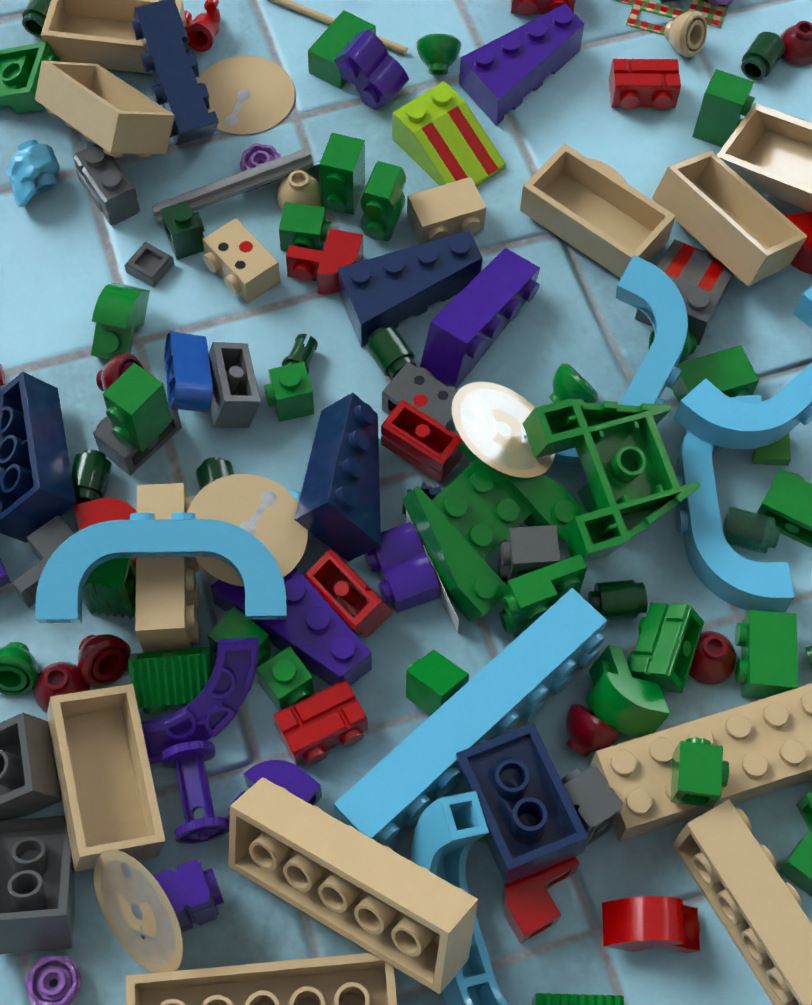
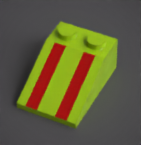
(445, 137)

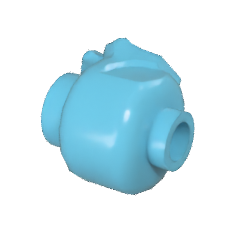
(32, 171)

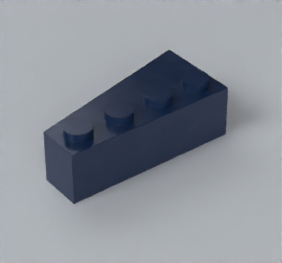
(173, 70)
(406, 282)
(33, 457)
(343, 480)

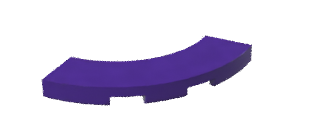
(215, 703)

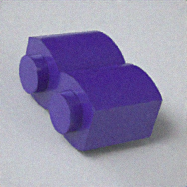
(371, 69)
(404, 569)

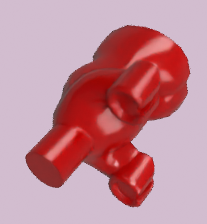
(204, 25)

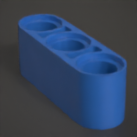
(188, 372)

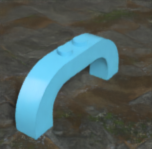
(660, 300)
(743, 425)
(144, 536)
(720, 568)
(442, 846)

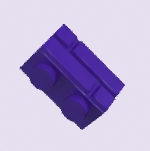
(191, 893)

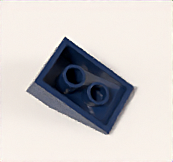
(522, 803)

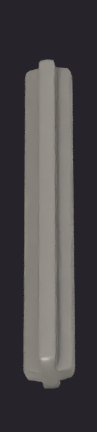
(239, 182)

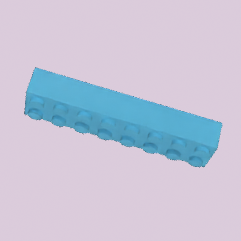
(483, 709)

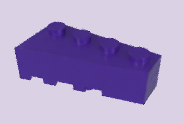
(519, 61)
(477, 317)
(310, 629)

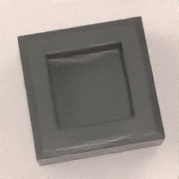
(149, 264)

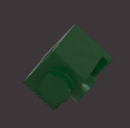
(183, 229)

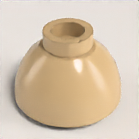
(687, 33)
(299, 189)

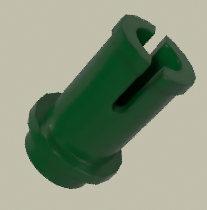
(300, 353)

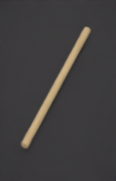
(328, 20)

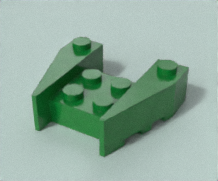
(621, 463)
(474, 518)

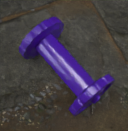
(195, 792)

